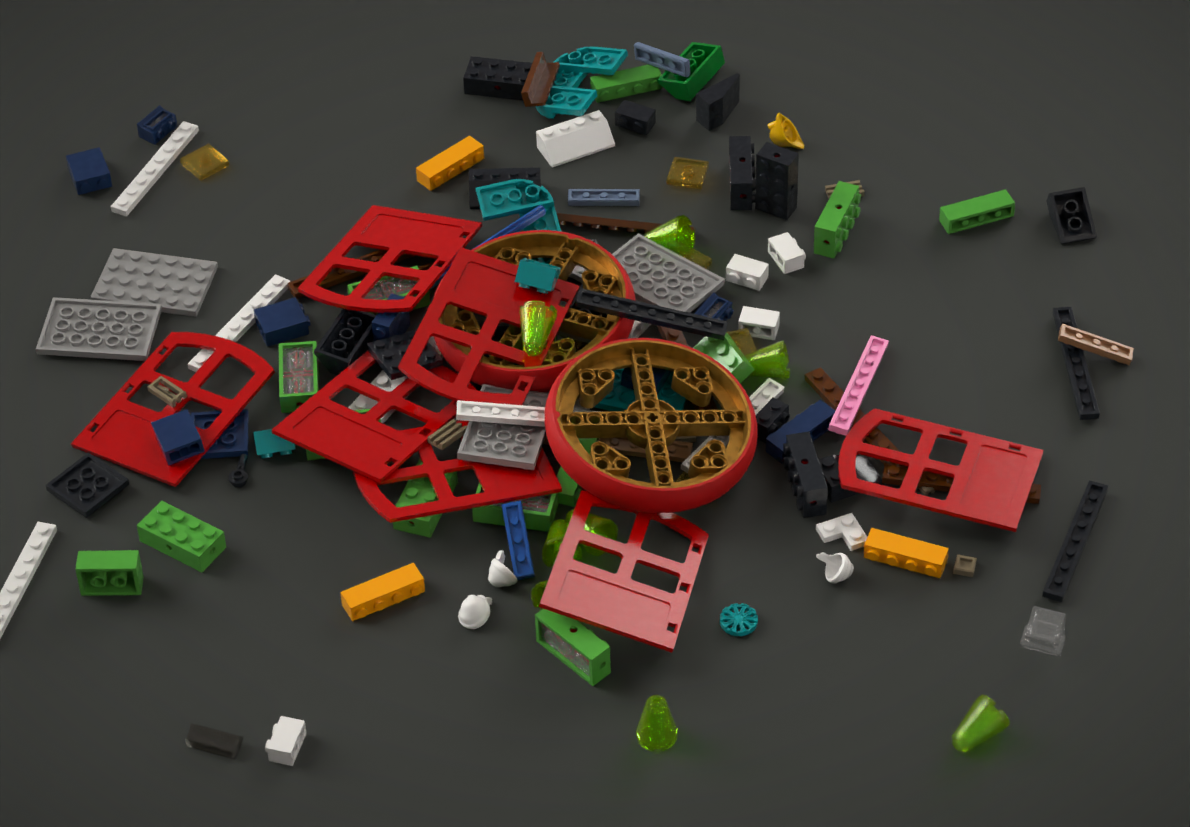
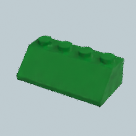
(704, 64)

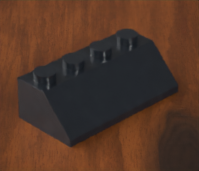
(485, 177)
(345, 340)

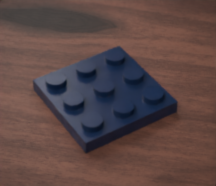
(232, 441)

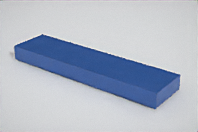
(518, 540)

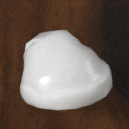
(837, 567)
(499, 574)
(474, 611)

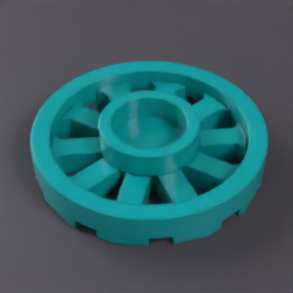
(738, 619)

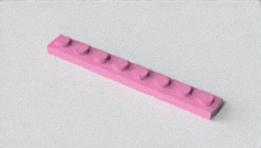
(858, 385)

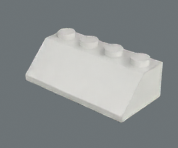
(575, 138)

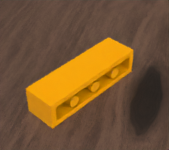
(450, 163)
(906, 553)
(382, 591)

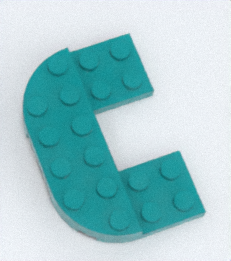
(564, 94)
(518, 197)

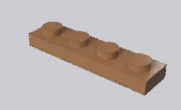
(1095, 344)

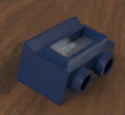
(156, 125)
(716, 308)

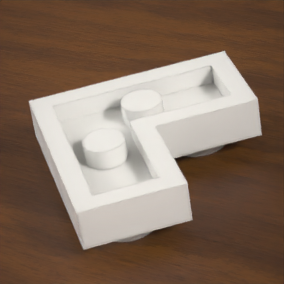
(843, 527)

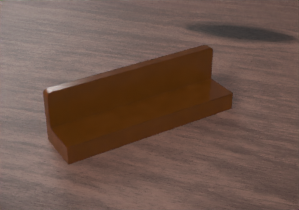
(539, 81)

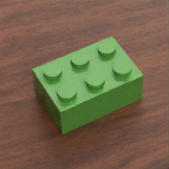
(727, 354)
(109, 572)

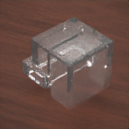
(1045, 631)

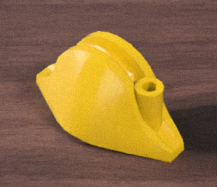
(784, 133)

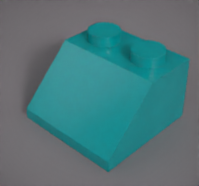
(537, 274)
(268, 443)

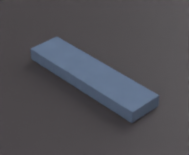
(662, 59)
(603, 197)

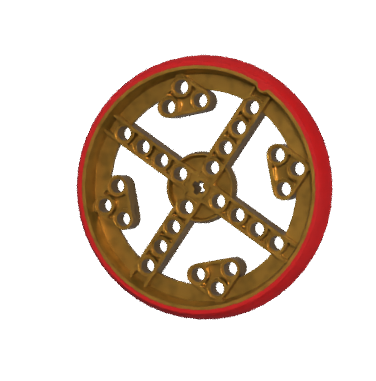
(602, 275)
(651, 425)

